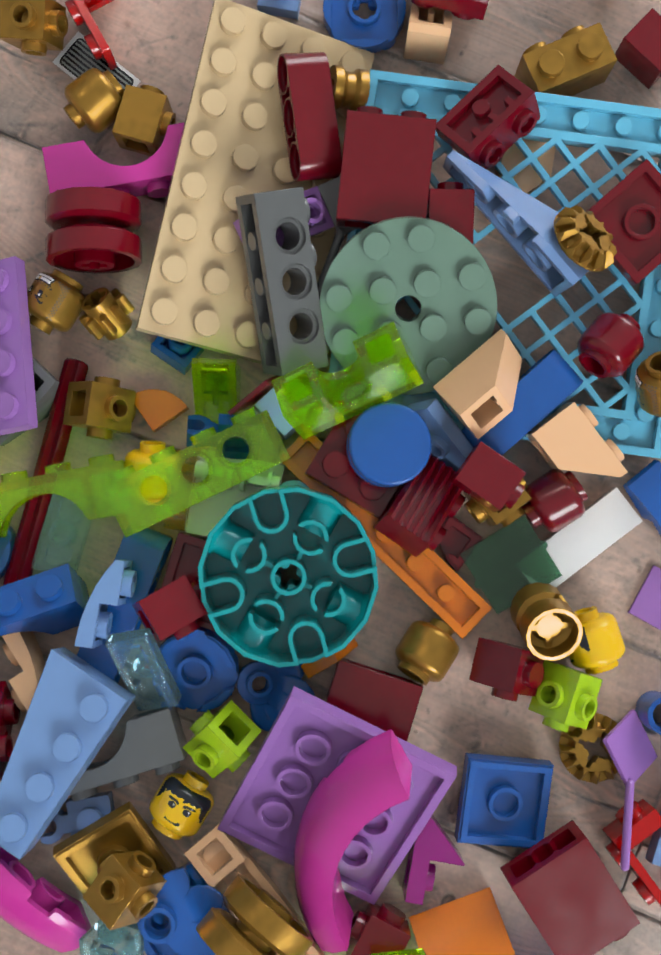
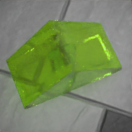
(215, 386)

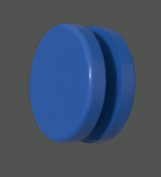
(388, 445)

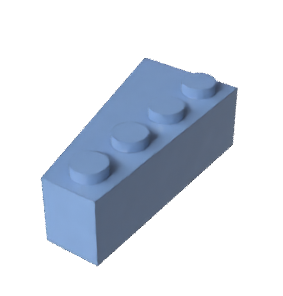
(58, 740)

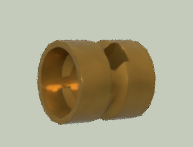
(546, 621)

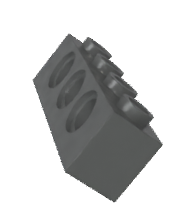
(267, 263)

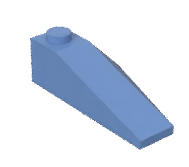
(520, 220)

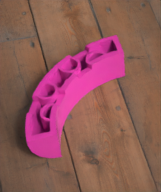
(353, 794)
(39, 907)

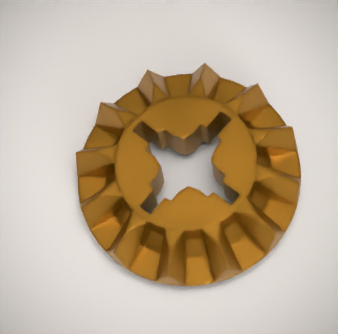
(584, 239)
(575, 756)

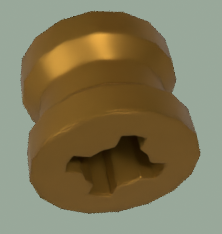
(349, 88)

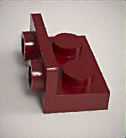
(490, 118)

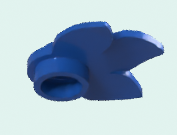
(269, 701)
(185, 909)

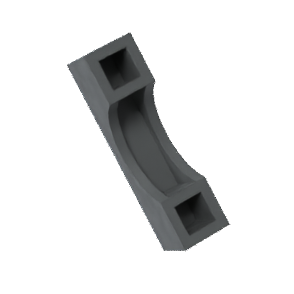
(149, 743)

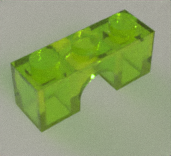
(321, 400)

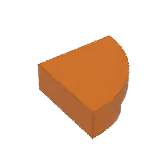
(159, 407)
(314, 668)

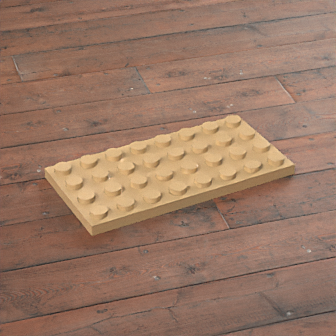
(228, 150)

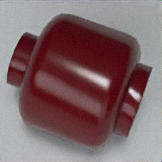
(610, 345)
(555, 500)

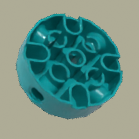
(307, 615)

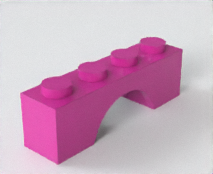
(78, 166)

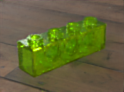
(137, 513)

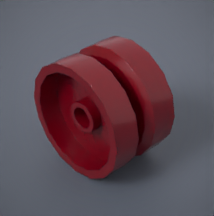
(93, 230)

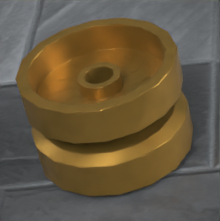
(261, 924)

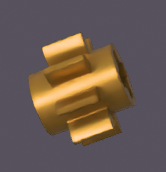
(106, 313)

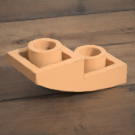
(25, 651)

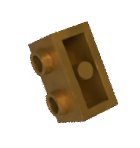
(568, 64)

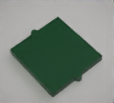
(509, 562)

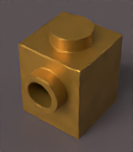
(143, 119)

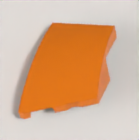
(463, 927)

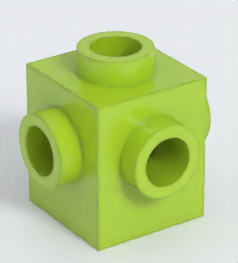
(566, 697)
(221, 739)

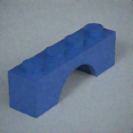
(43, 602)

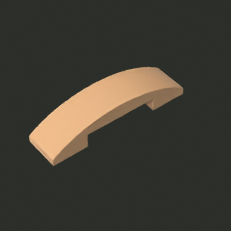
(219, 861)

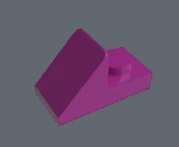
(419, 872)

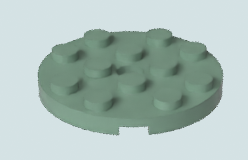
(419, 261)

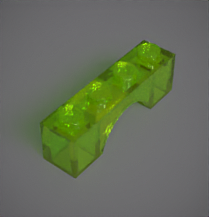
(78, 485)

